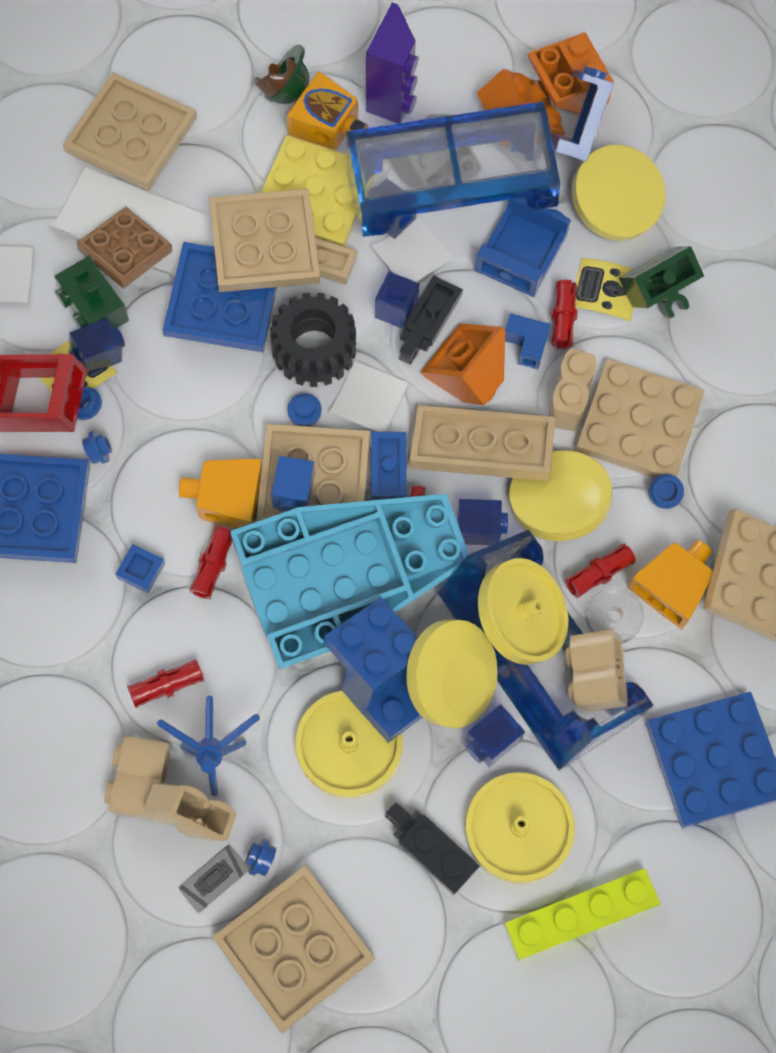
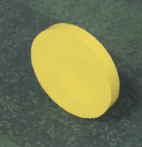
(618, 192)
(568, 504)
(523, 611)
(452, 673)
(343, 749)
(519, 828)

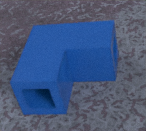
(529, 334)

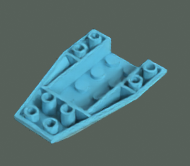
(334, 560)

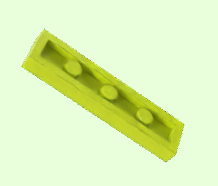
(581, 914)

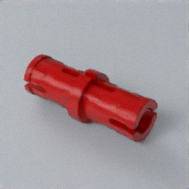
(564, 314)
(212, 563)
(600, 570)
(165, 683)

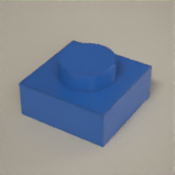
(140, 568)

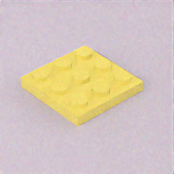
(326, 176)

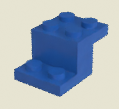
(376, 655)

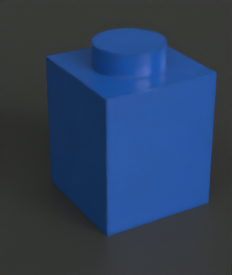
(292, 483)

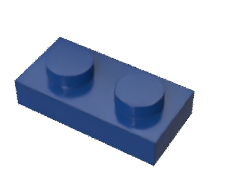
(388, 465)

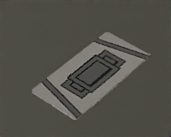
(213, 878)

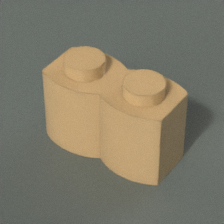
(572, 389)
(597, 671)
(138, 766)
(190, 811)

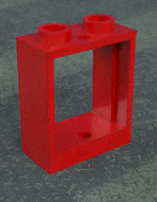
(65, 396)

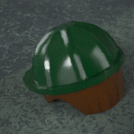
(287, 79)

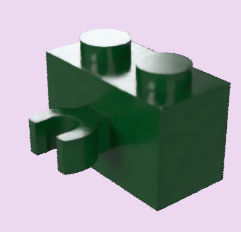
(662, 279)
(89, 295)

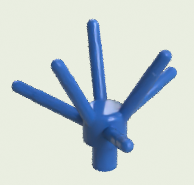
(210, 750)

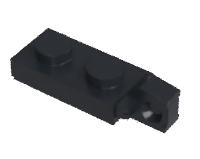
(428, 317)
(432, 848)

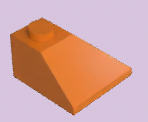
(469, 363)

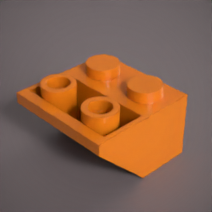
(556, 67)
(515, 89)

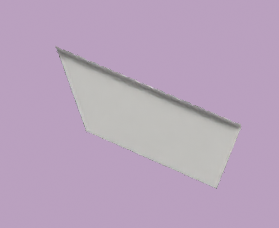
(100, 197)

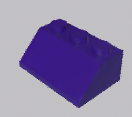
(391, 68)

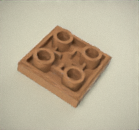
(124, 247)

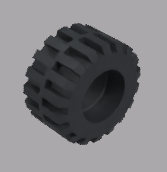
(313, 315)

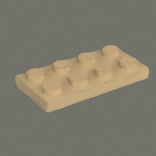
(482, 443)

